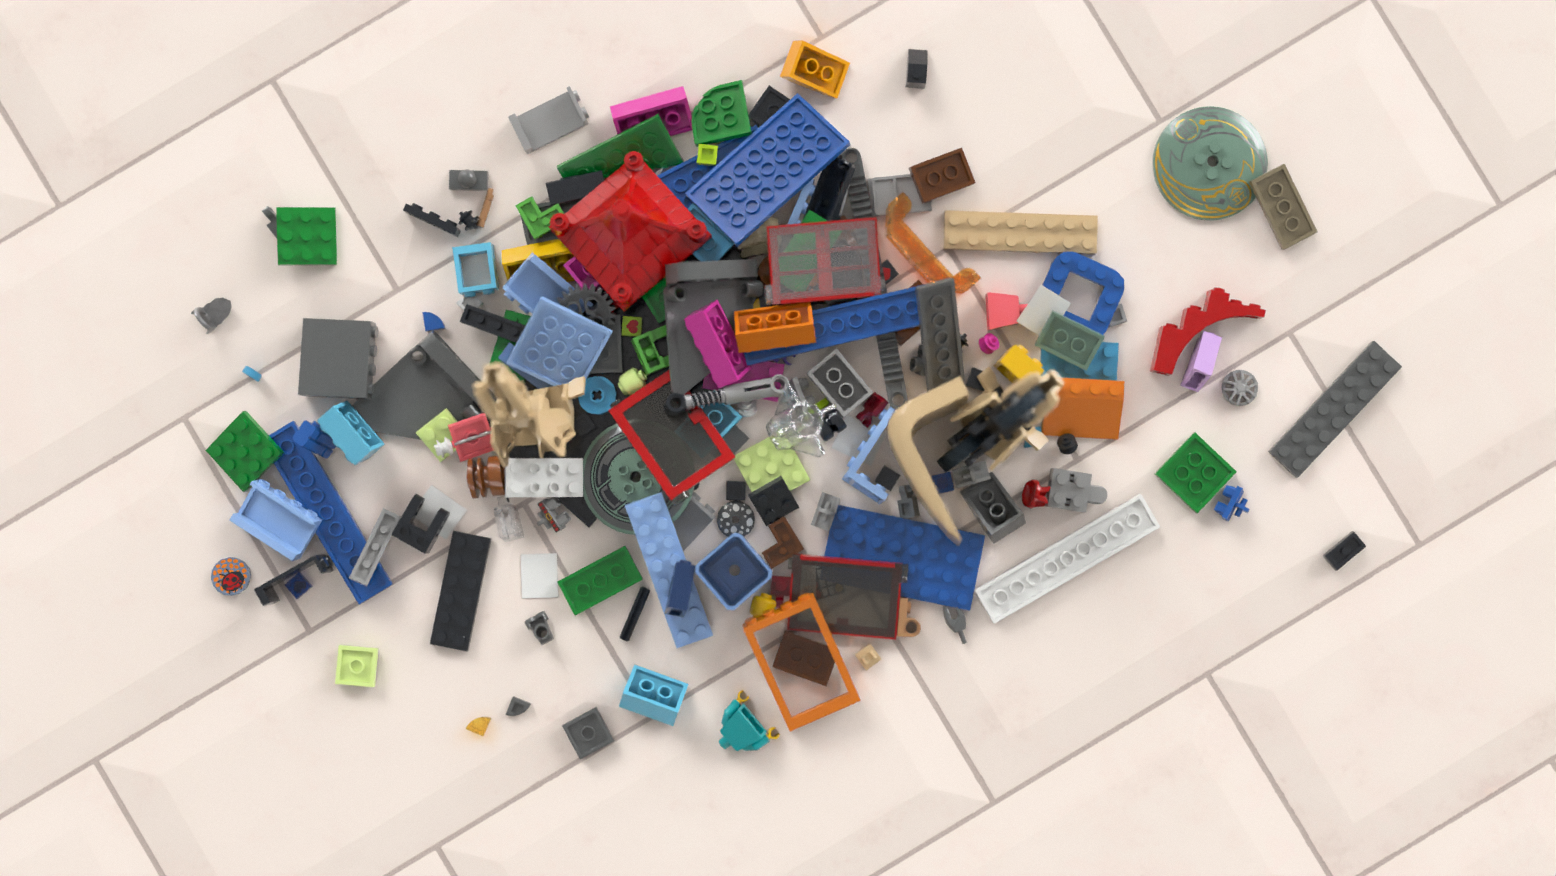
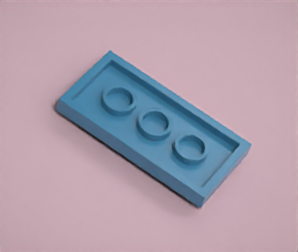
(1101, 368)

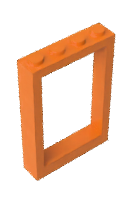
(786, 610)

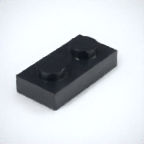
(1344, 550)

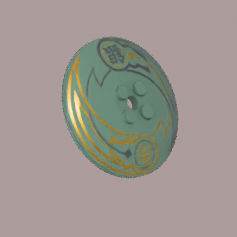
(1183, 169)

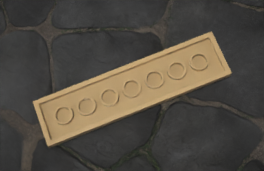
(1020, 232)

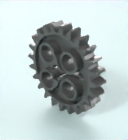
(601, 309)

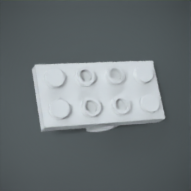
(544, 477)

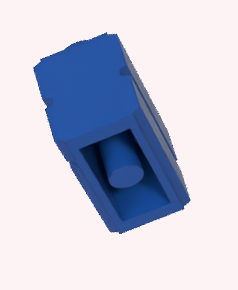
(314, 439)

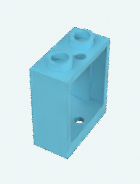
(476, 249)

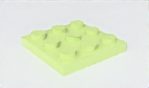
(765, 463)

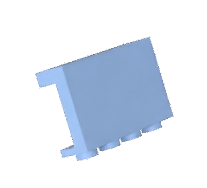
(536, 280)
(277, 520)

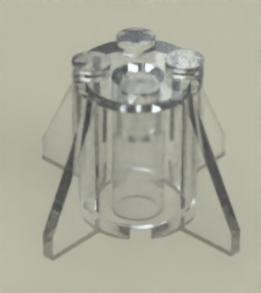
(797, 424)

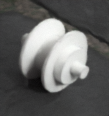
(747, 408)

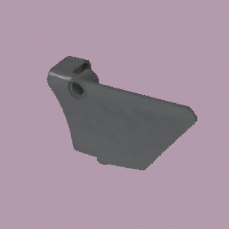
(695, 286)
(421, 390)

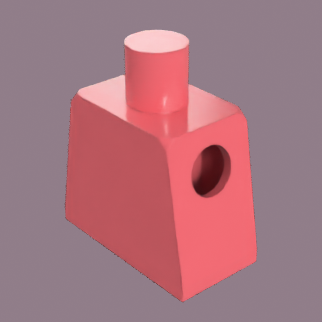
(1002, 310)

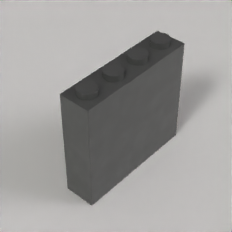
(337, 358)

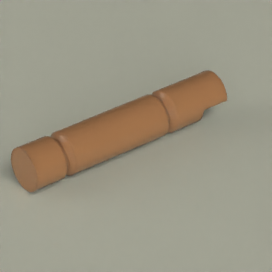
(485, 208)

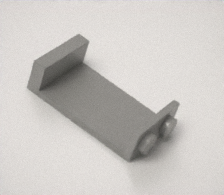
(549, 121)
(693, 521)

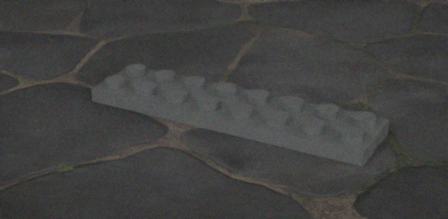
(1335, 409)

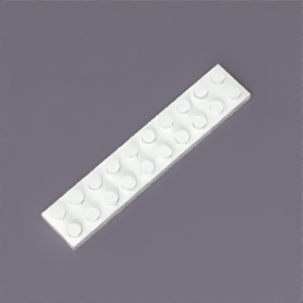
(1067, 558)

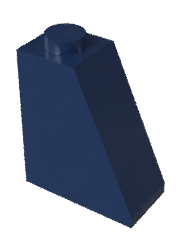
(680, 588)

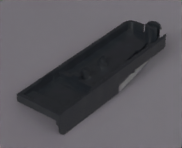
(825, 197)

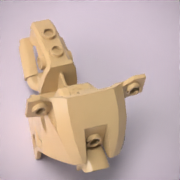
(524, 416)

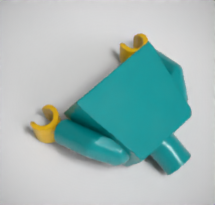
(742, 728)

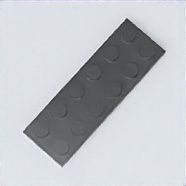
(939, 332)

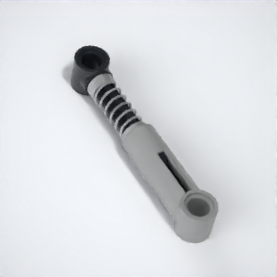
(728, 394)

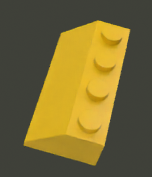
(550, 252)

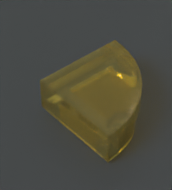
(479, 725)

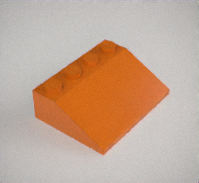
(1086, 409)

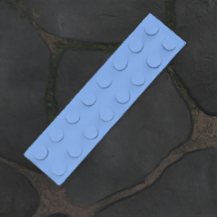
(661, 551)

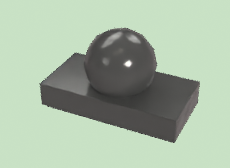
(468, 180)

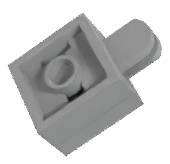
(1073, 490)

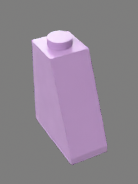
(1201, 361)

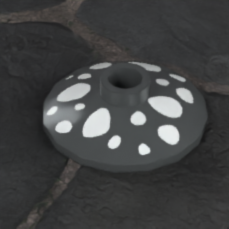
(732, 509)

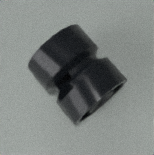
(831, 424)

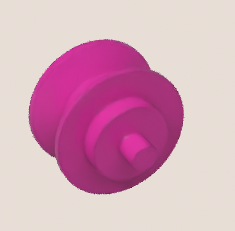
(988, 343)

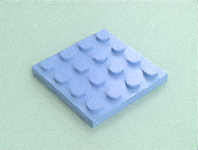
(558, 344)

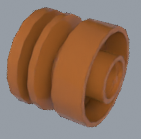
(484, 477)

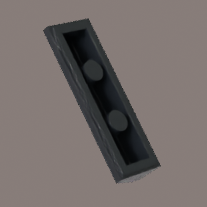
(573, 187)

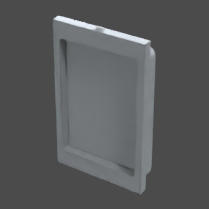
(885, 189)

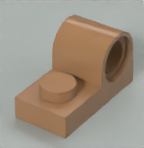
(903, 620)

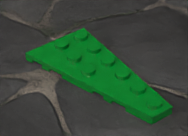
(647, 138)

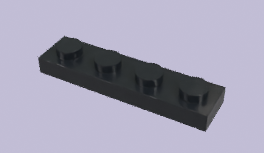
(492, 323)

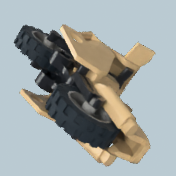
(1002, 419)

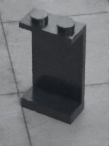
(266, 591)

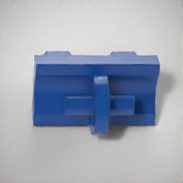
(1227, 510)

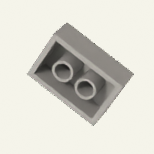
(839, 383)

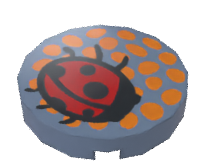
(230, 576)

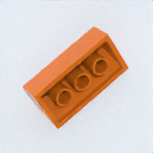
(774, 327)

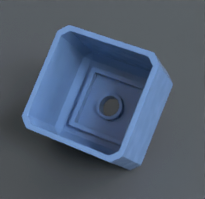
(728, 588)

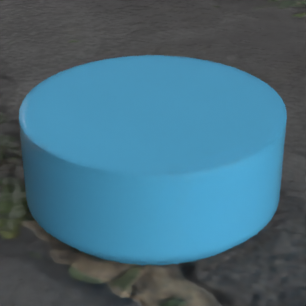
(252, 373)

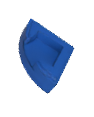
(432, 322)

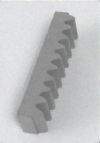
(374, 547)

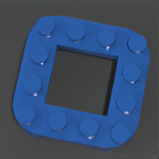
(1095, 272)

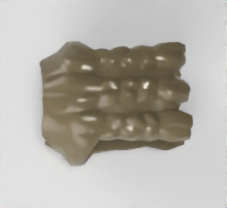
(757, 242)

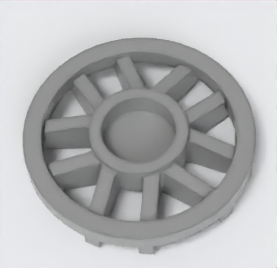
(1239, 387)

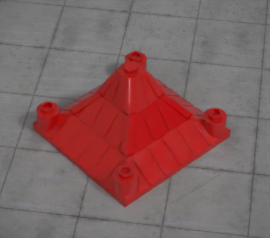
(629, 231)

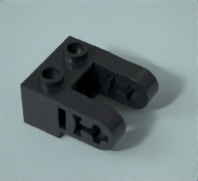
(413, 535)

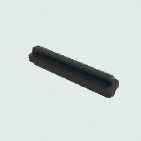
(634, 613)

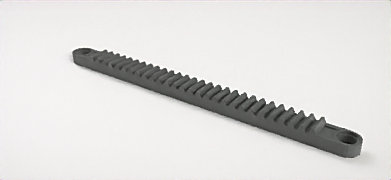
(887, 342)

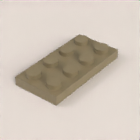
(1283, 206)

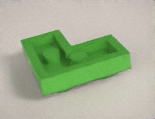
(535, 219)

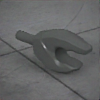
(957, 624)

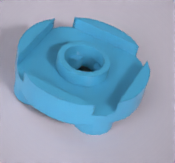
(608, 395)

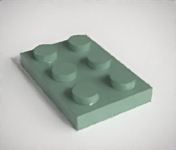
(1069, 340)

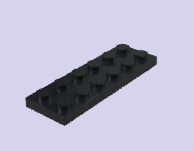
(460, 591)

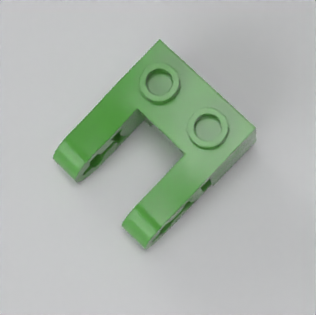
(647, 352)

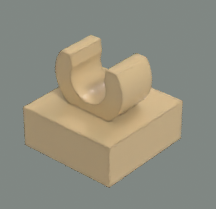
(868, 656)

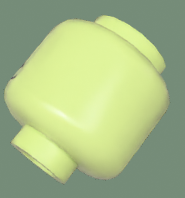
(632, 381)

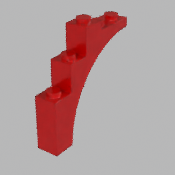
(1216, 308)

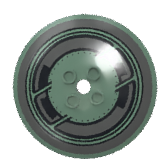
(609, 482)

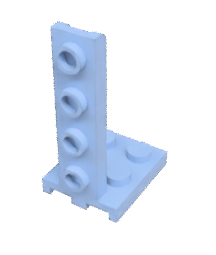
(861, 481)

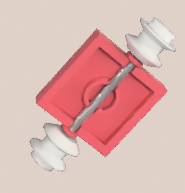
(470, 438)

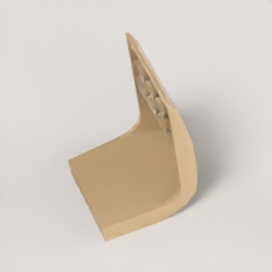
(901, 430)

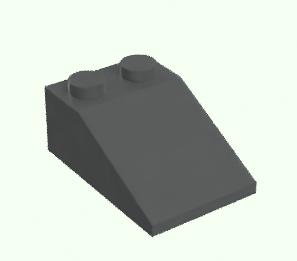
(993, 508)

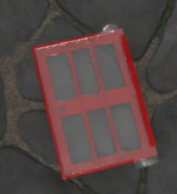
(823, 261)

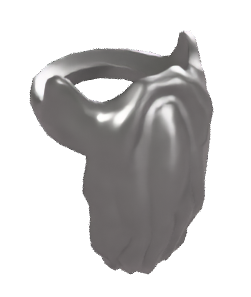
(213, 313)

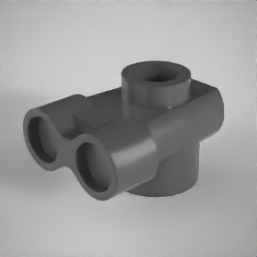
(917, 363)
(537, 625)

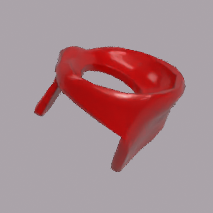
(1034, 494)

